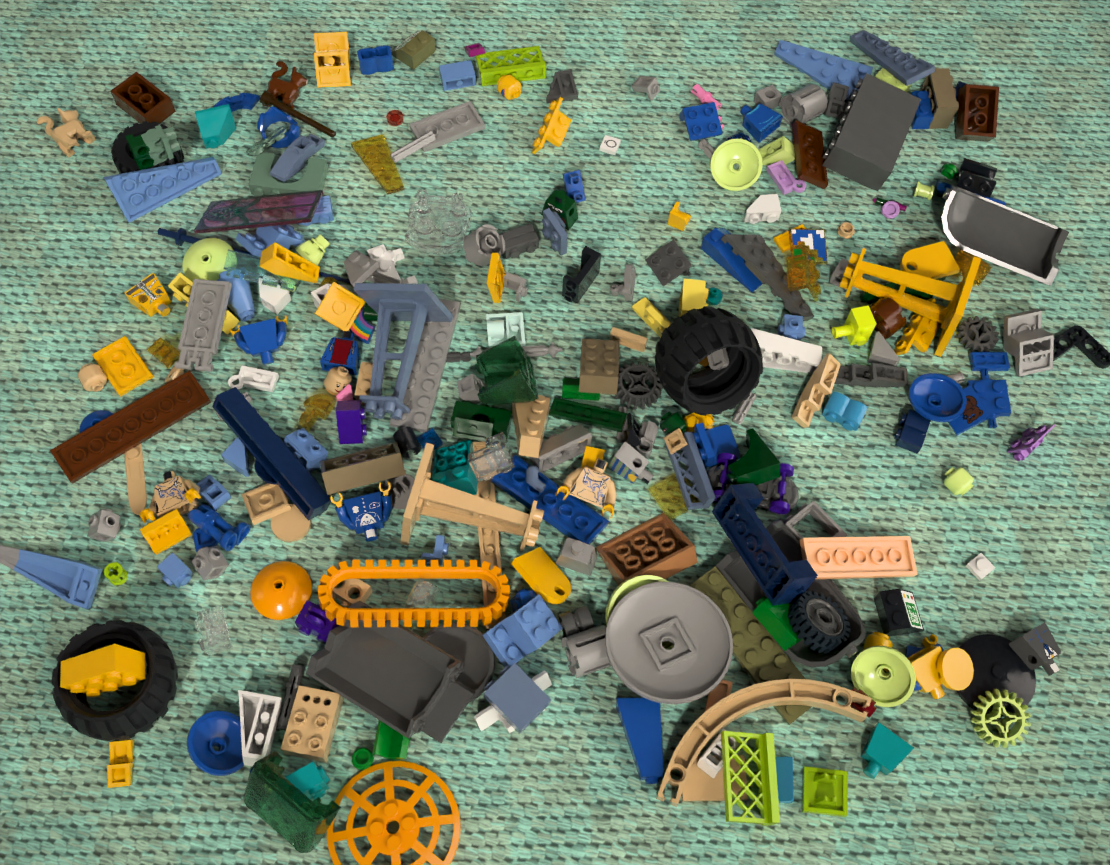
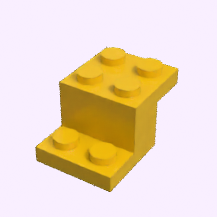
(332, 59)

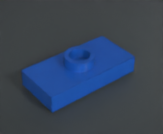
(989, 360)

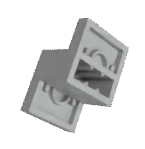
(1028, 342)

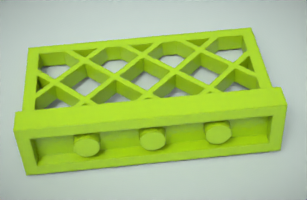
(520, 69)
(766, 778)

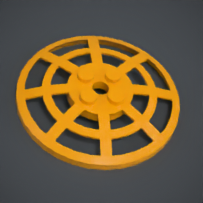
(398, 811)

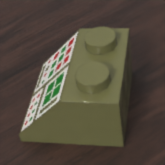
(415, 49)

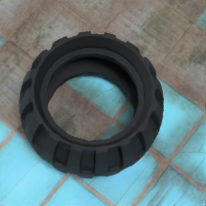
(693, 339)
(144, 707)

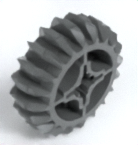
(638, 394)

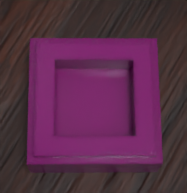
(474, 49)

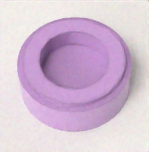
(890, 210)

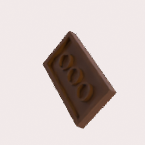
(809, 154)

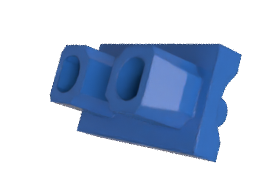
(574, 185)

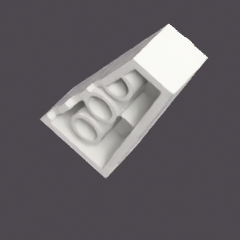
(787, 353)

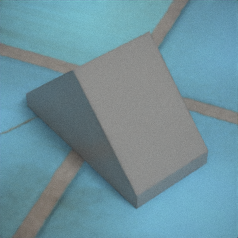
(881, 352)

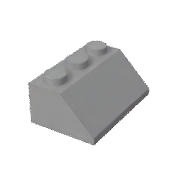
(562, 447)

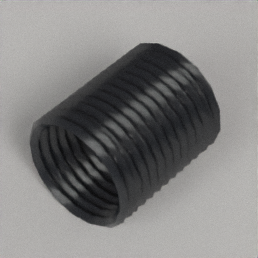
(407, 440)

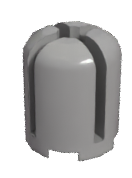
(804, 104)
(586, 651)

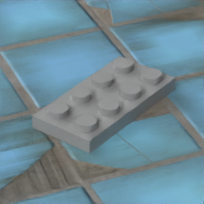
(449, 125)

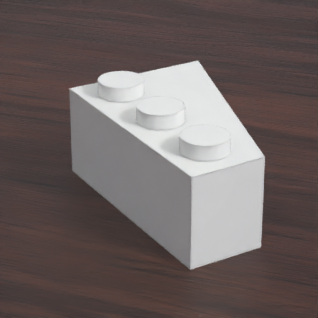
(258, 724)

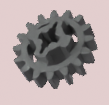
(978, 334)

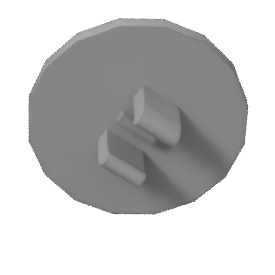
(400, 490)

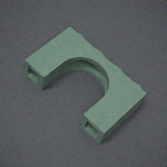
(264, 184)

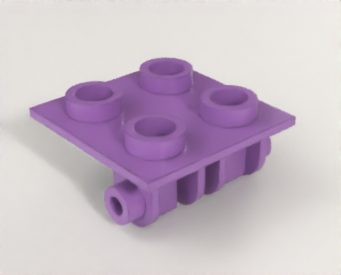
(1029, 441)

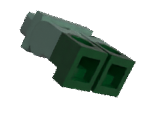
(153, 146)

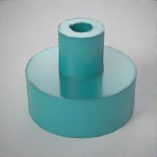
(714, 296)

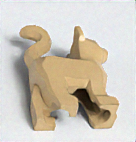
(67, 134)

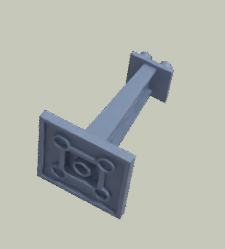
(397, 303)

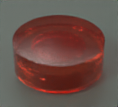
(395, 118)

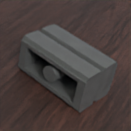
(520, 241)

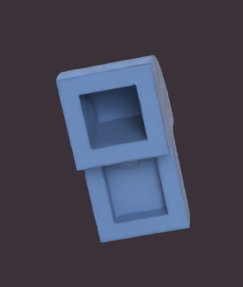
(213, 492)

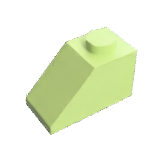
(778, 150)

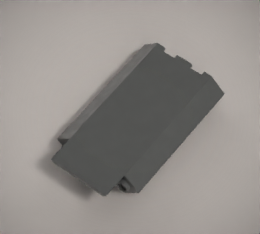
(393, 677)

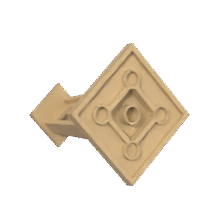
(451, 504)

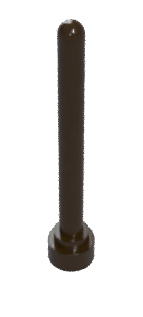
(268, 99)

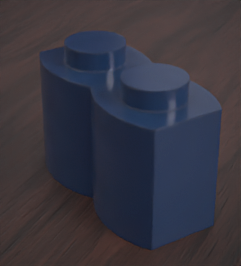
(913, 431)

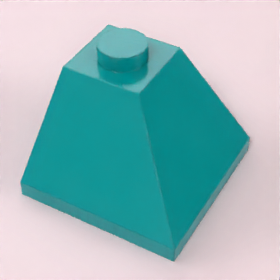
(215, 125)

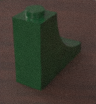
(757, 465)

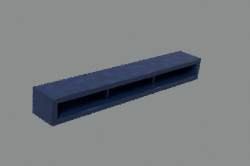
(272, 453)

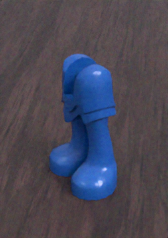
(227, 536)

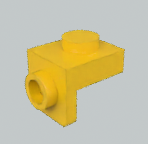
(694, 418)

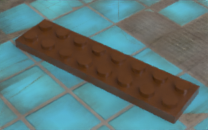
(130, 427)

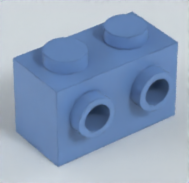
(306, 449)

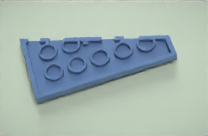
(150, 188)

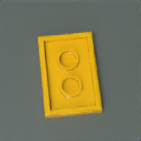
(122, 366)

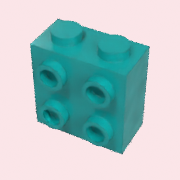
(310, 780)

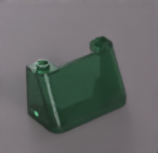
(507, 374)
(285, 806)

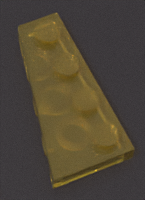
(376, 157)

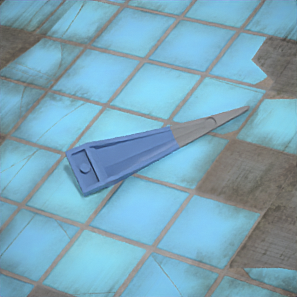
(64, 577)

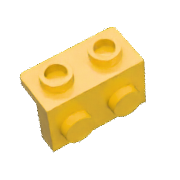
(166, 531)

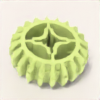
(998, 709)

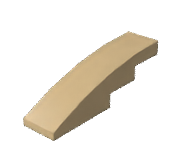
(818, 386)

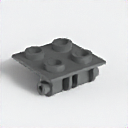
(669, 263)

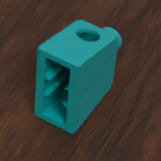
(883, 751)

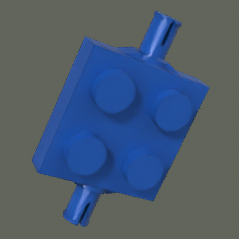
(993, 396)

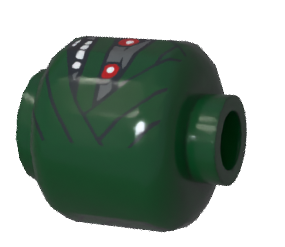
(672, 422)

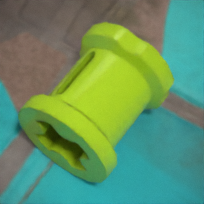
(117, 568)

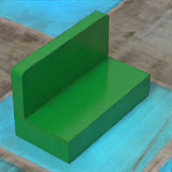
(570, 390)
(390, 743)

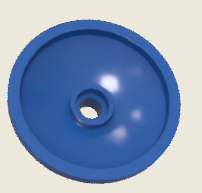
(941, 391)
(218, 730)

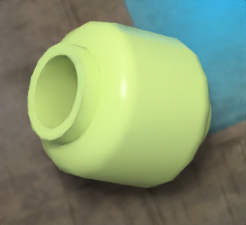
(958, 481)

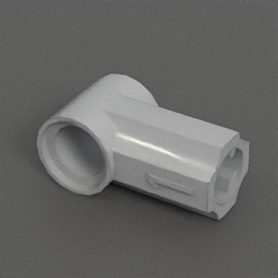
(648, 435)

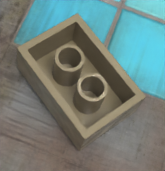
(942, 97)
(599, 366)

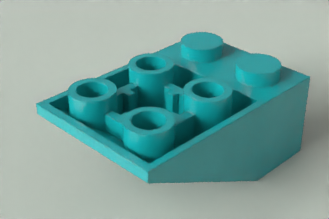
(453, 467)

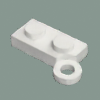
(255, 379)

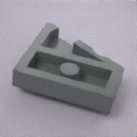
(562, 86)

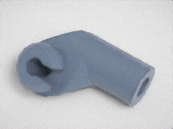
(532, 478)

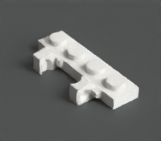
(387, 262)

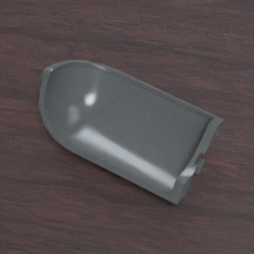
(1002, 234)
(747, 587)

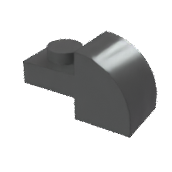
(836, 100)

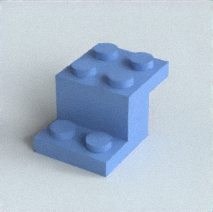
(265, 236)
(522, 631)

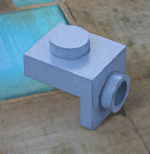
(440, 550)

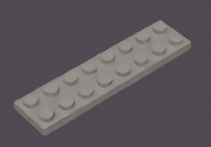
(428, 371)

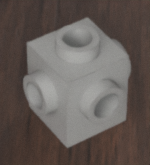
(104, 525)
(210, 562)

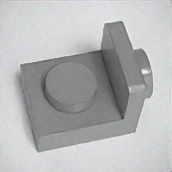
(646, 85)

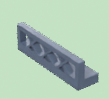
(697, 474)

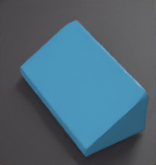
(785, 784)

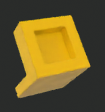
(677, 218)

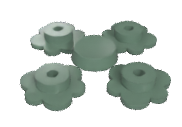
(259, 147)

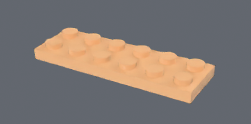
(859, 557)

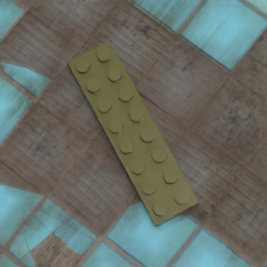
(751, 641)

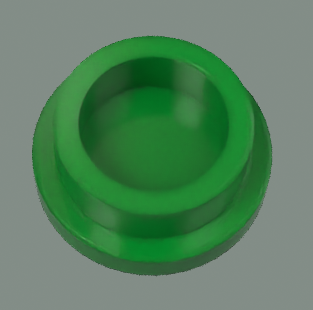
(949, 171)
(362, 758)

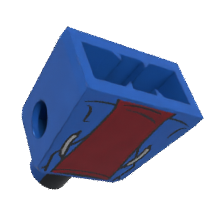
(342, 353)

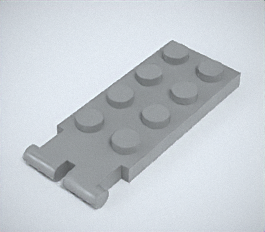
(203, 324)

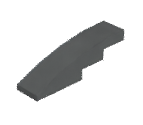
(874, 375)

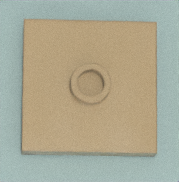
(265, 502)

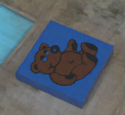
(972, 415)

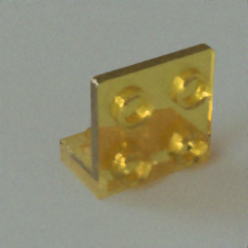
(803, 274)

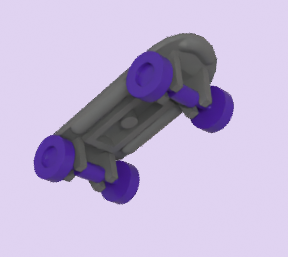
(779, 494)

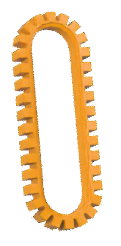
(335, 576)

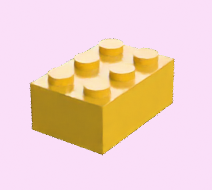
(103, 670)

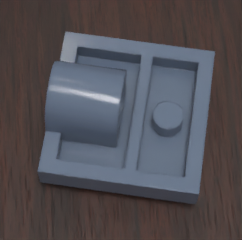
(554, 230)

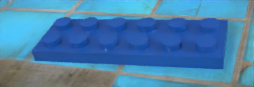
(568, 515)

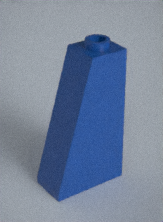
(643, 733)

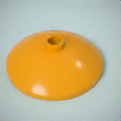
(284, 601)

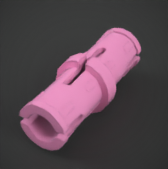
(705, 97)

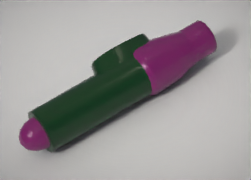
(881, 202)

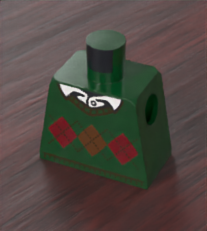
(564, 206)

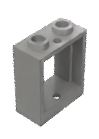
(819, 515)

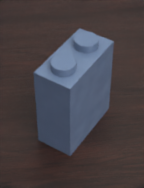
(516, 697)

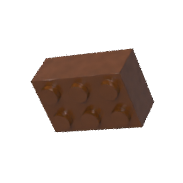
(142, 100)
(977, 112)

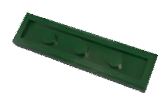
(588, 414)

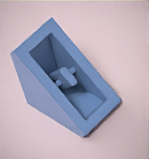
(237, 457)

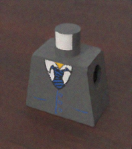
(1037, 649)

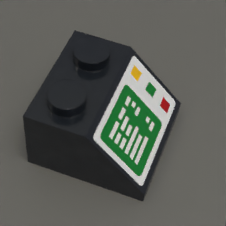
(898, 612)

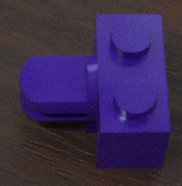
(350, 422)
(314, 621)

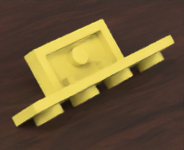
(651, 316)

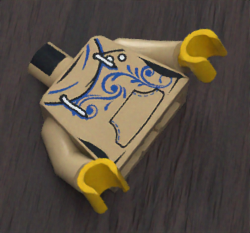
(591, 486)
(172, 495)

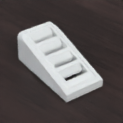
(709, 763)

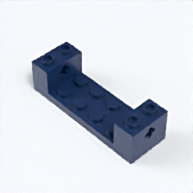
(778, 578)

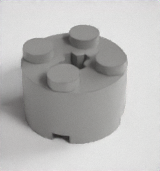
(482, 243)

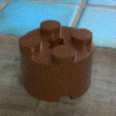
(887, 317)

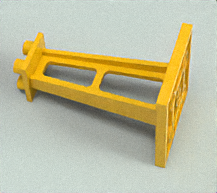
(947, 316)

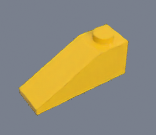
(288, 264)

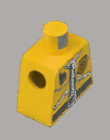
(149, 296)

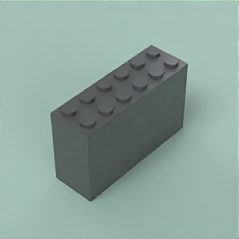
(871, 132)

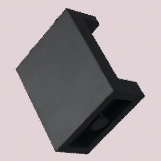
(976, 177)
(575, 288)

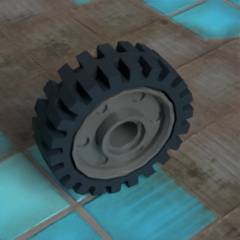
(819, 622)

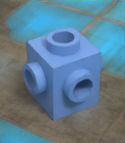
(792, 327)

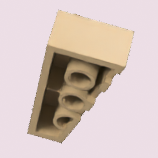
(530, 425)

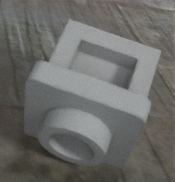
(517, 284)

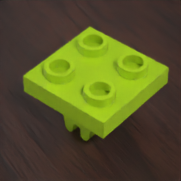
(825, 791)

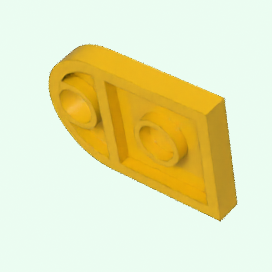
(930, 261)
(543, 576)

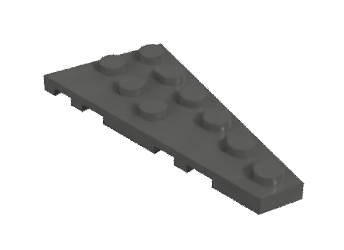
(768, 270)

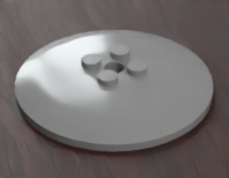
(672, 614)

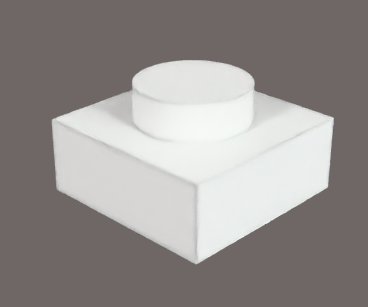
(980, 566)

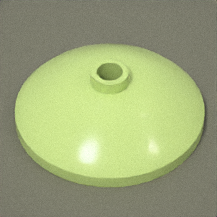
(736, 152)
(194, 264)
(884, 688)

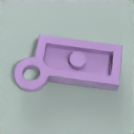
(784, 178)

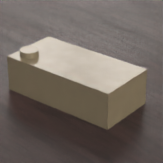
(362, 468)

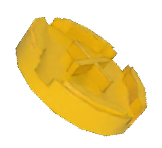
(955, 669)

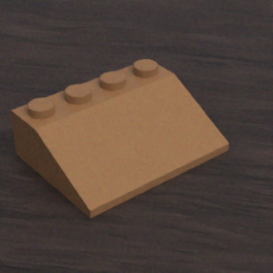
(653, 549)

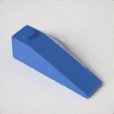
(723, 255)

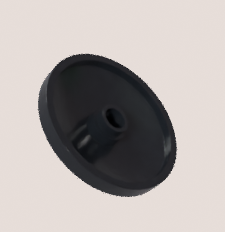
(996, 668)

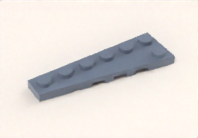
(897, 63)

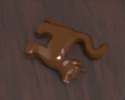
(286, 90)

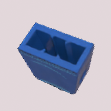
(760, 121)

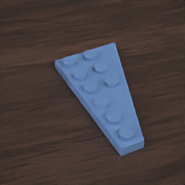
(822, 66)

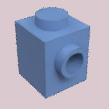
(174, 571)

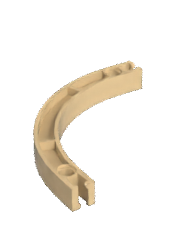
(748, 700)

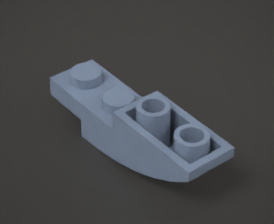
(295, 155)

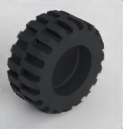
(122, 154)

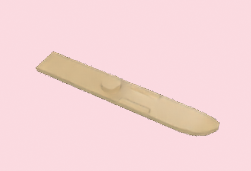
(135, 479)

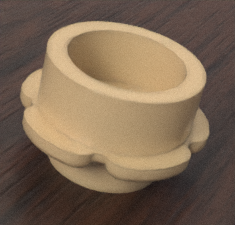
(846, 227)

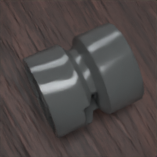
(576, 622)

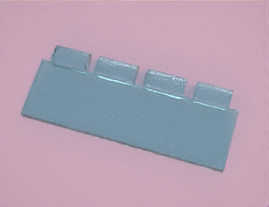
(246, 264)

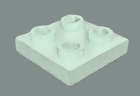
(504, 326)

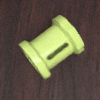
(923, 190)

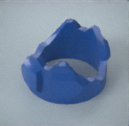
(276, 115)

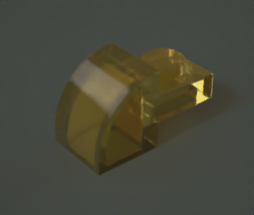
(164, 352)
(316, 407)

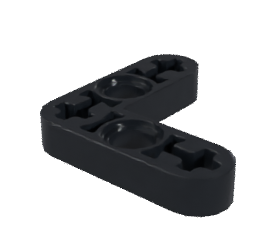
(1080, 341)

